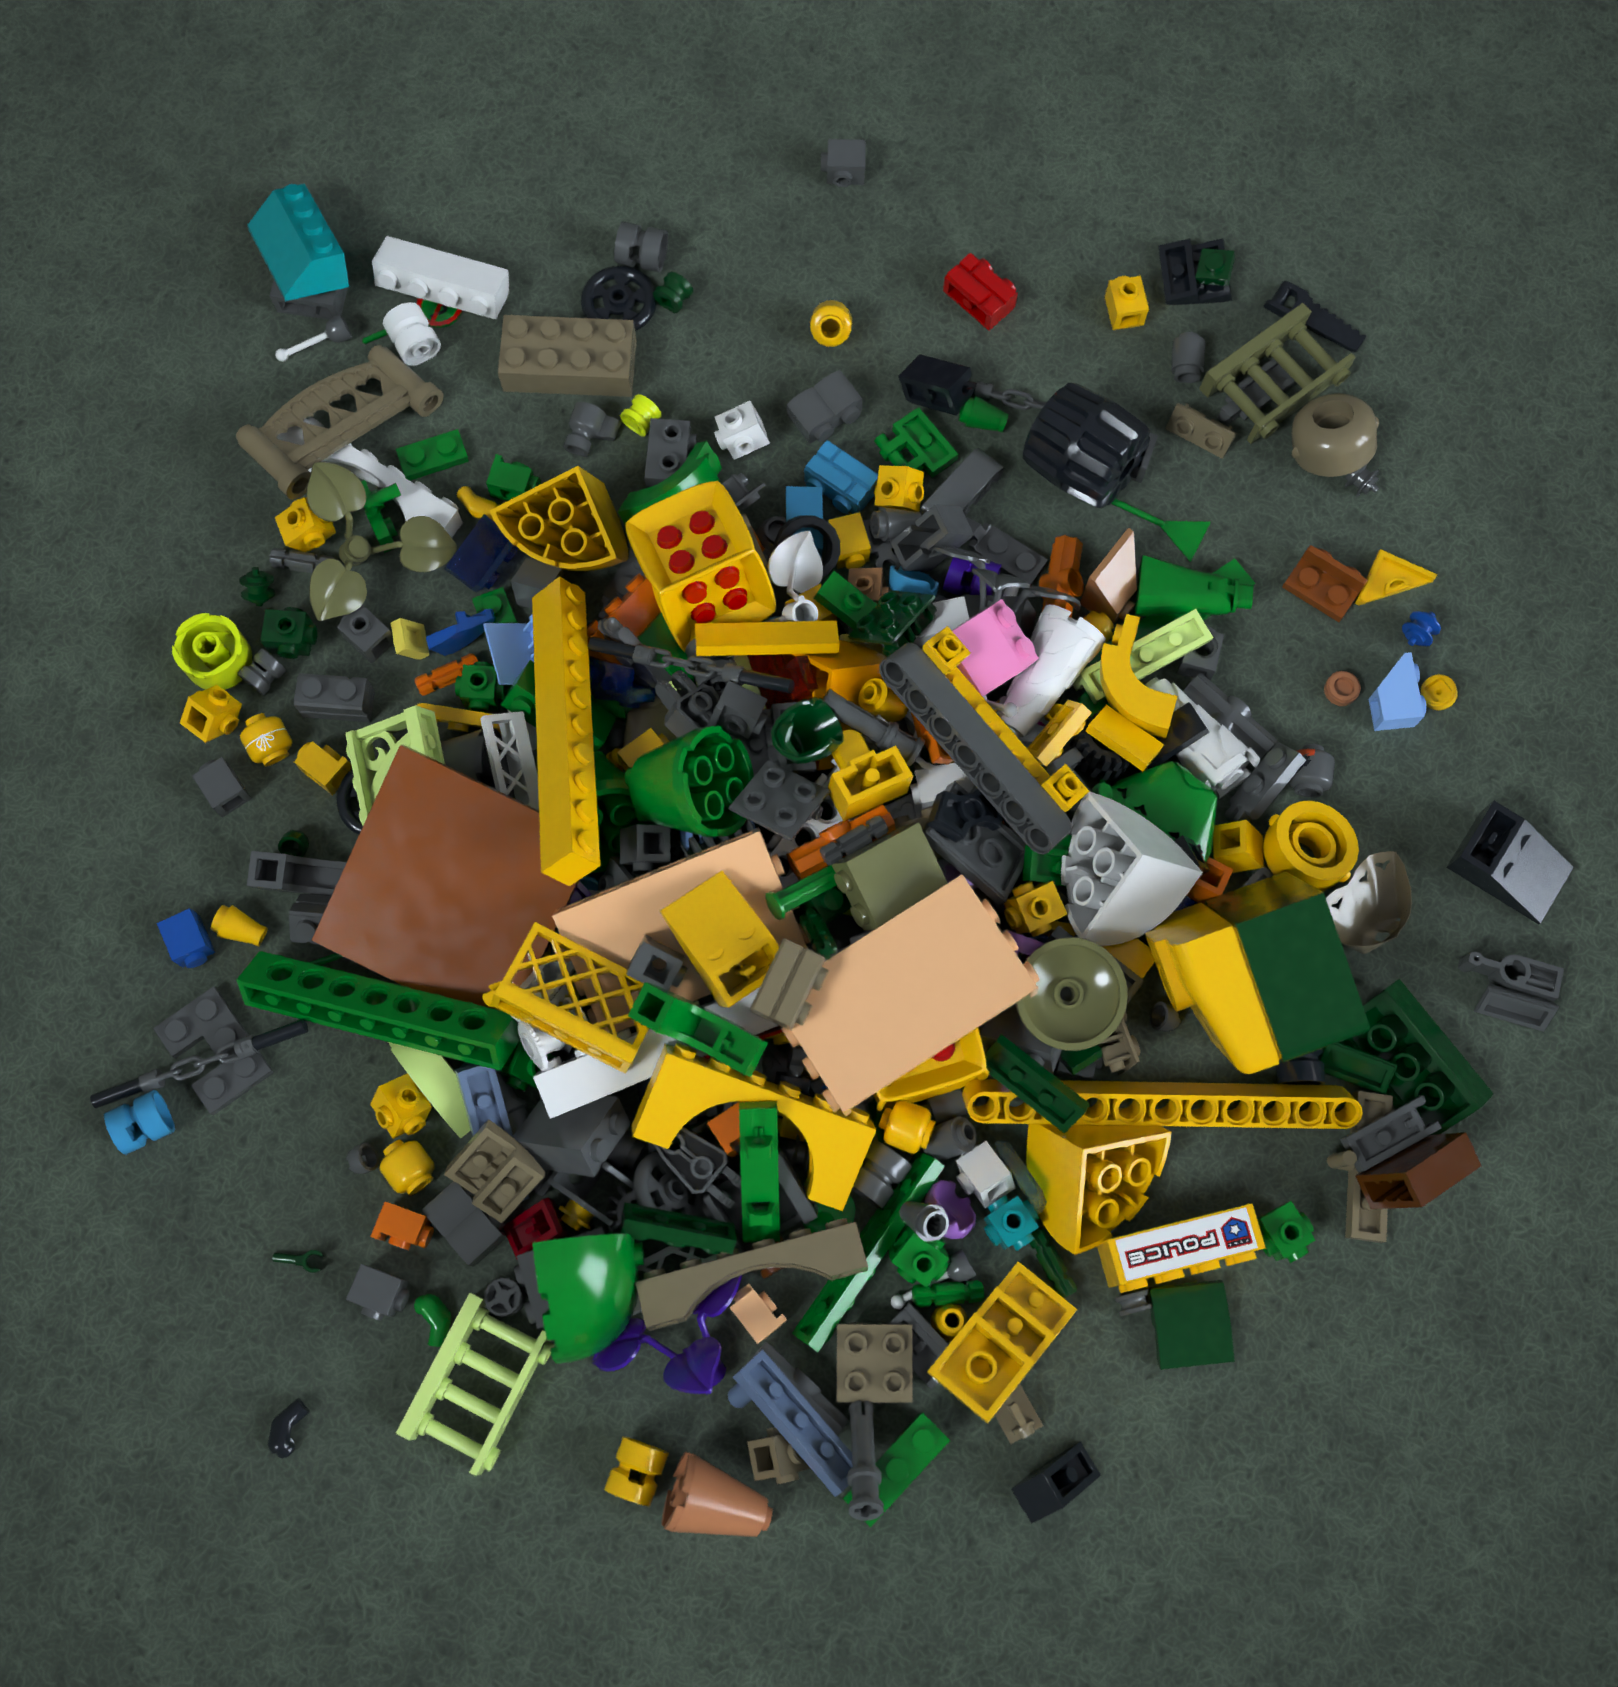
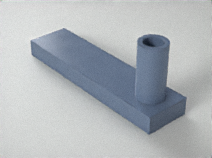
(482, 1097)
(794, 1418)

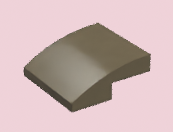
(495, 1171)

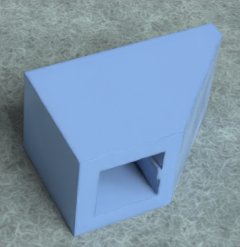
(1397, 698)

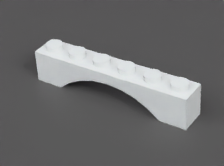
(415, 498)

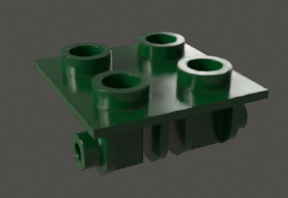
(896, 620)

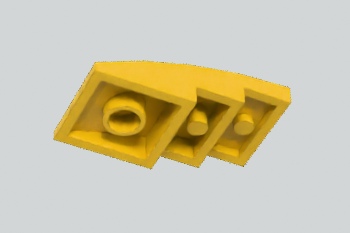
(1002, 1342)

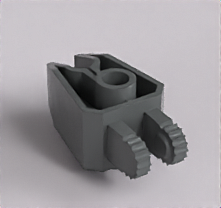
(690, 708)
(700, 1165)

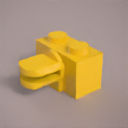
(866, 777)

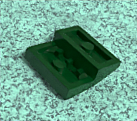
(1191, 1324)

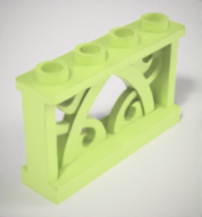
(370, 773)

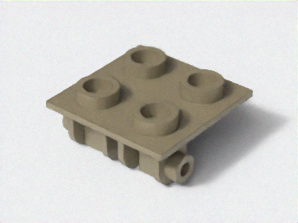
(1121, 1050)
(874, 1363)

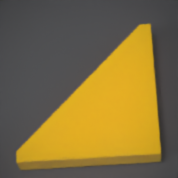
(1391, 576)

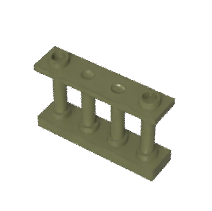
(1270, 344)

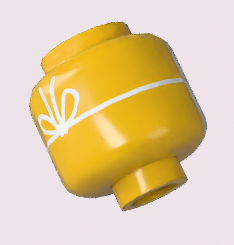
(266, 739)

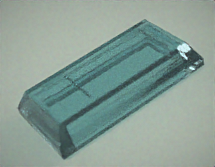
(1021, 1175)

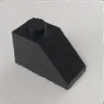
(1056, 1483)

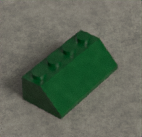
(1425, 1059)

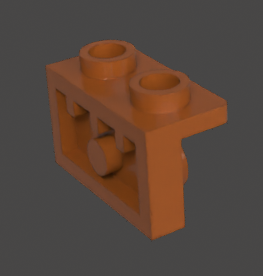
(1325, 583)

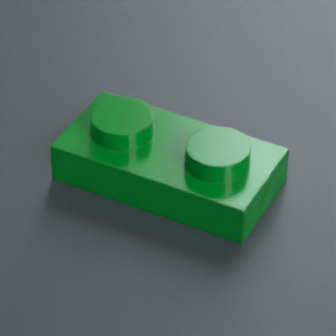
(432, 455)

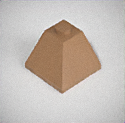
(1114, 581)

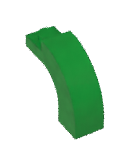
(699, 467)
(698, 1027)

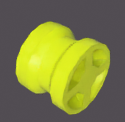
(640, 414)

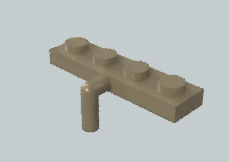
(1362, 1221)

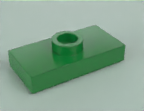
(844, 600)

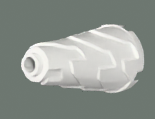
(1063, 653)
(1216, 757)

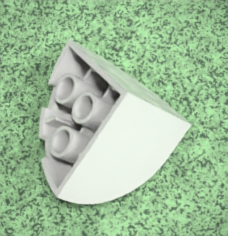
(1121, 873)

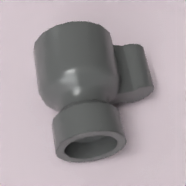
(586, 423)

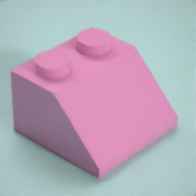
(995, 646)

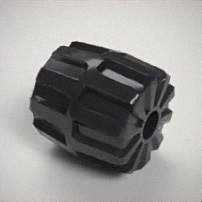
(1086, 444)

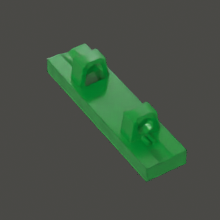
(759, 1170)

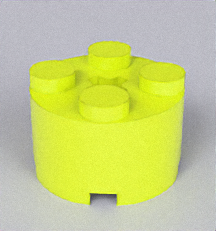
(211, 651)

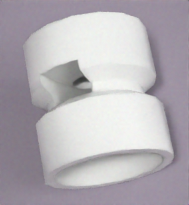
(410, 333)

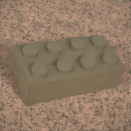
(567, 355)

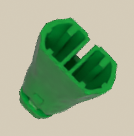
(1173, 589)

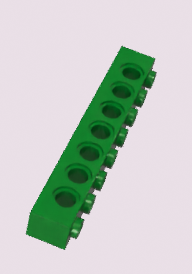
(379, 1010)

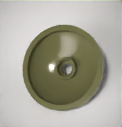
(1096, 997)

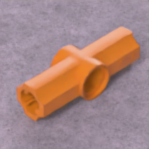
(1064, 571)
(807, 857)

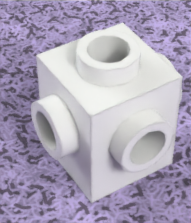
(741, 430)

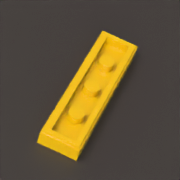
(766, 638)

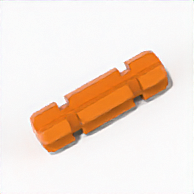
(443, 675)

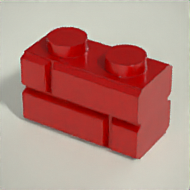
(980, 291)

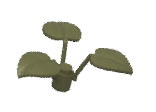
(336, 589)

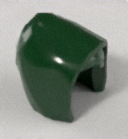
(807, 731)

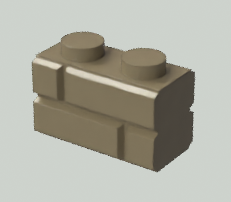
(788, 985)

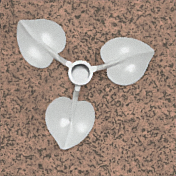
(799, 568)

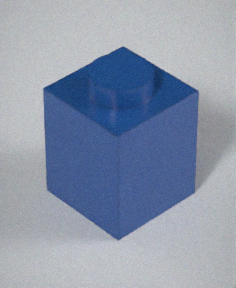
(186, 939)

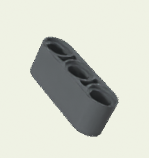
(967, 482)

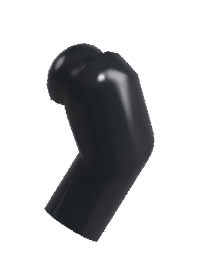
(281, 1427)

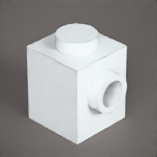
(984, 1174)

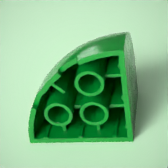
(587, 1291)

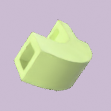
(438, 1084)

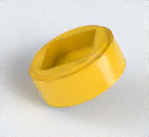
(1439, 692)

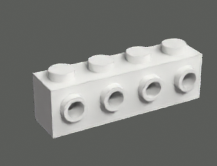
(440, 277)

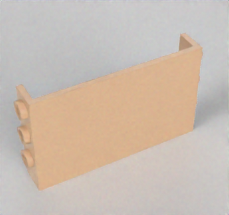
(620, 916)
(909, 993)

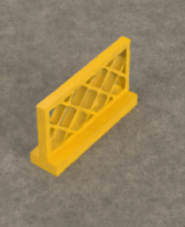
(557, 1020)

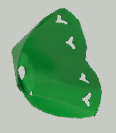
(1172, 802)

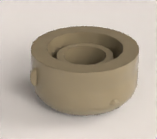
(1334, 435)

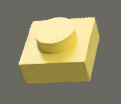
(409, 639)

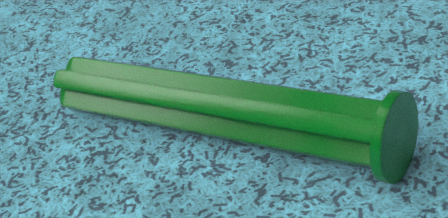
(800, 892)

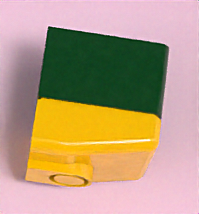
(1261, 972)

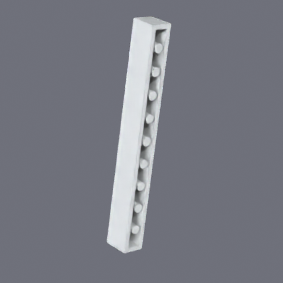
(586, 1079)

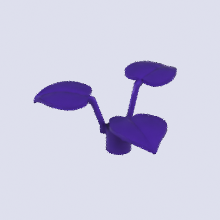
(687, 1372)

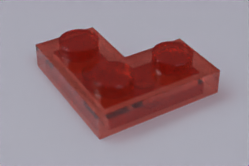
(797, 669)

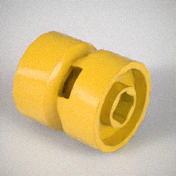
(642, 1458)

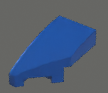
(459, 635)

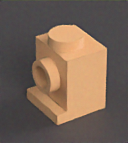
(756, 1313)

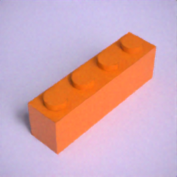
(633, 611)

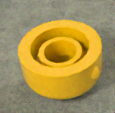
(1321, 830)

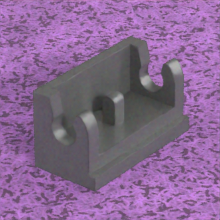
(926, 1343)

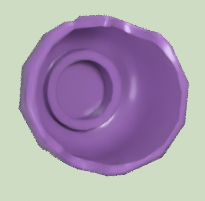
(959, 1212)

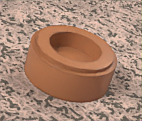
(1342, 688)

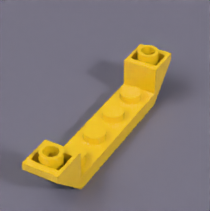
(947, 653)

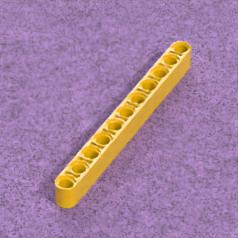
(1178, 1111)

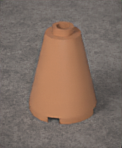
(713, 1502)

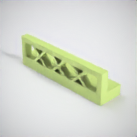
(1153, 651)

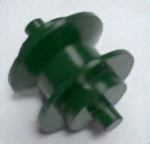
(257, 586)

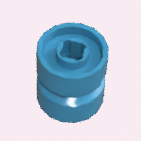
(152, 1119)

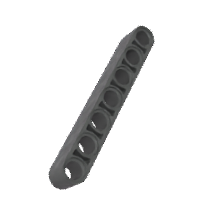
(975, 748)

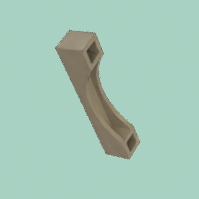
(675, 1295)

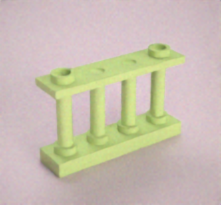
(438, 1385)

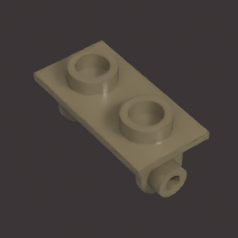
(1200, 431)
(1018, 1416)

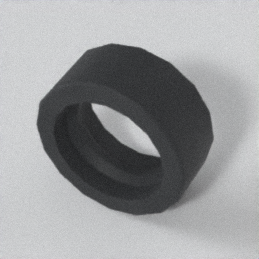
(829, 533)

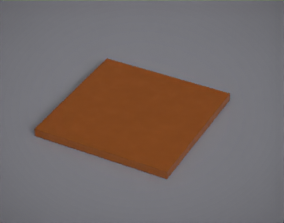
(442, 883)

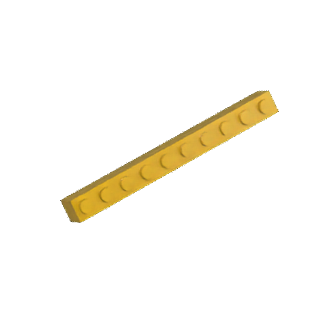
(564, 734)

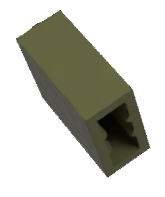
(889, 876)

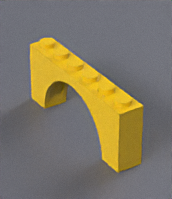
(690, 1084)

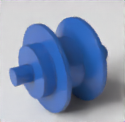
(1421, 628)

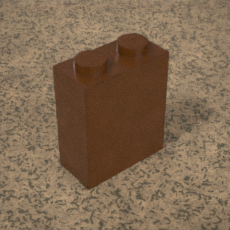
(1419, 1172)

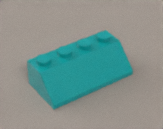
(298, 244)

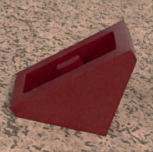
(536, 1224)

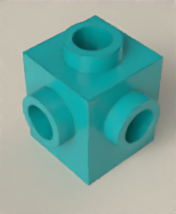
(1001, 1233)

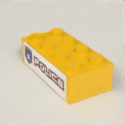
(1179, 1246)

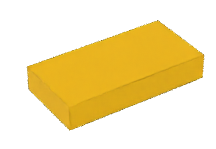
(1124, 738)

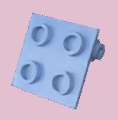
(510, 648)

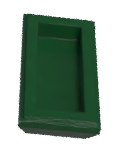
(1358, 1067)

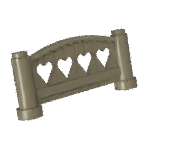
(290, 461)

